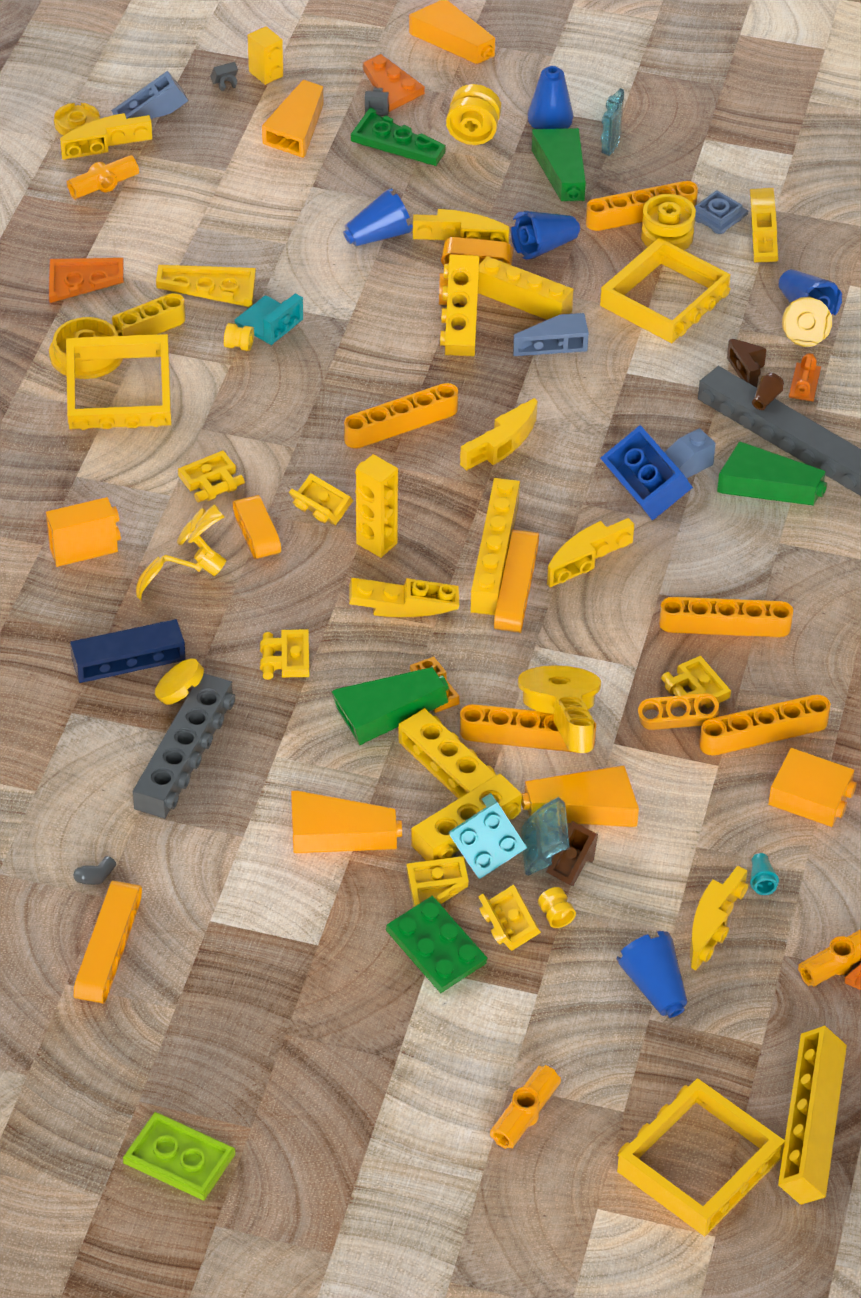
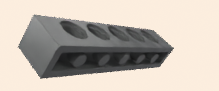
(183, 746)

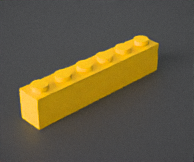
(494, 545)
(812, 1115)

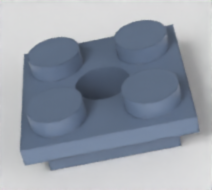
(719, 212)

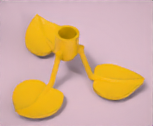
(205, 556)

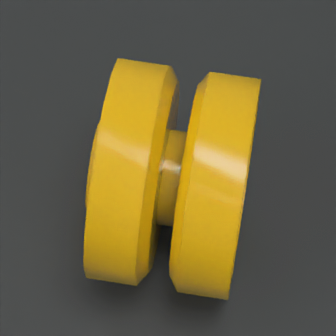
(473, 114)
(670, 219)

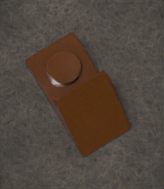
(746, 360)
(570, 862)

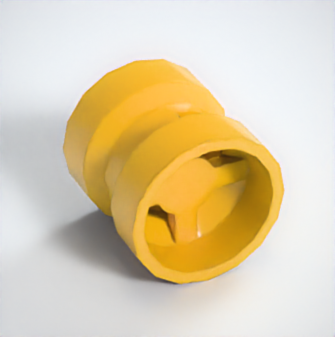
(238, 337)
(557, 908)

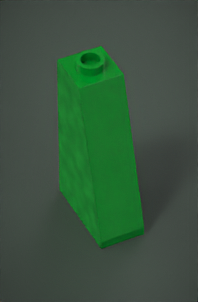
(561, 160)
(770, 477)
(383, 703)

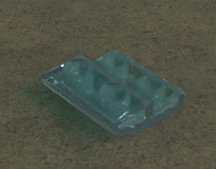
(612, 122)
(544, 835)

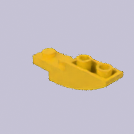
(104, 132)
(458, 224)
(764, 225)
(508, 434)
(581, 550)
(412, 599)
(712, 915)

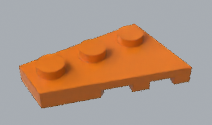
(392, 79)
(83, 275)

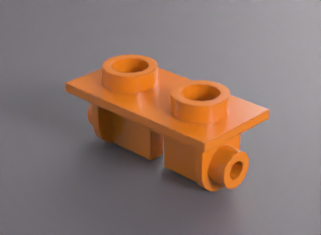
(805, 379)

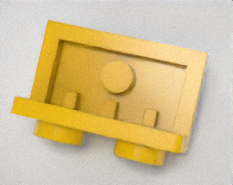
(321, 499)
(510, 918)

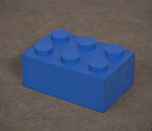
(646, 472)

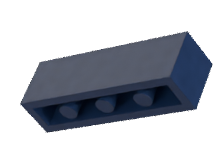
(127, 651)

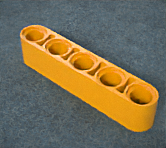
(628, 207)
(400, 415)
(516, 581)
(726, 617)
(764, 725)
(511, 727)
(107, 942)

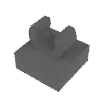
(224, 73)
(378, 101)

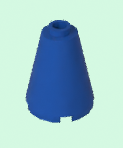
(551, 101)
(378, 221)
(542, 232)
(799, 284)
(656, 972)

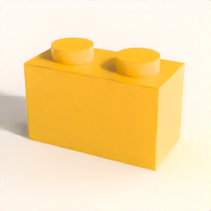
(265, 55)

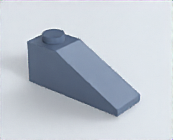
(155, 99)
(556, 335)
(692, 452)

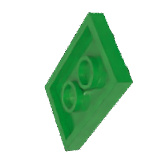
(436, 944)

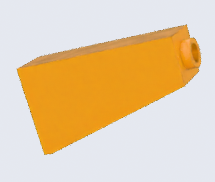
(452, 31)
(295, 120)
(589, 796)
(341, 825)

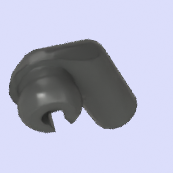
(94, 874)

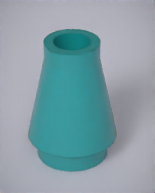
(763, 877)

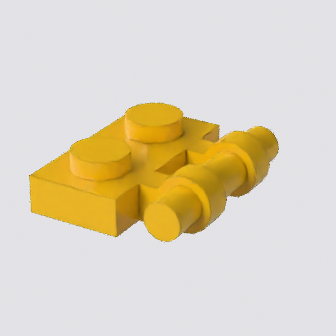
(209, 470)
(294, 656)
(700, 679)

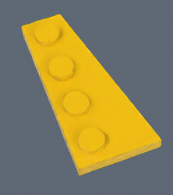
(221, 284)

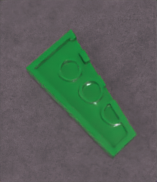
(389, 137)

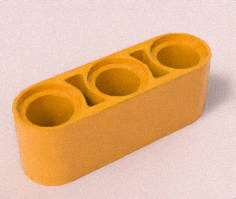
(465, 246)
(256, 527)
(665, 705)

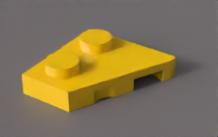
(438, 878)

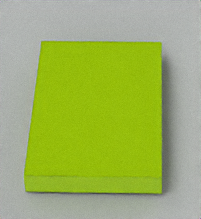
(179, 1156)

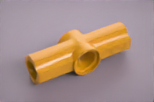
(102, 177)
(832, 961)
(517, 1118)

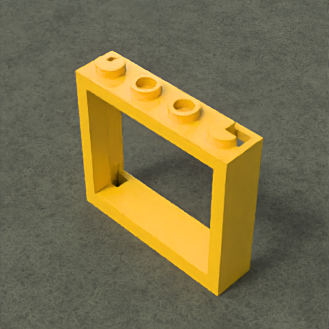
(664, 253)
(114, 348)
(671, 1197)

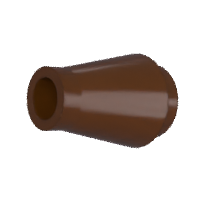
(768, 389)

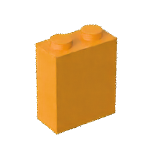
(83, 531)
(812, 787)

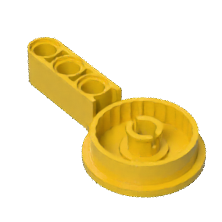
(144, 319)
(568, 695)

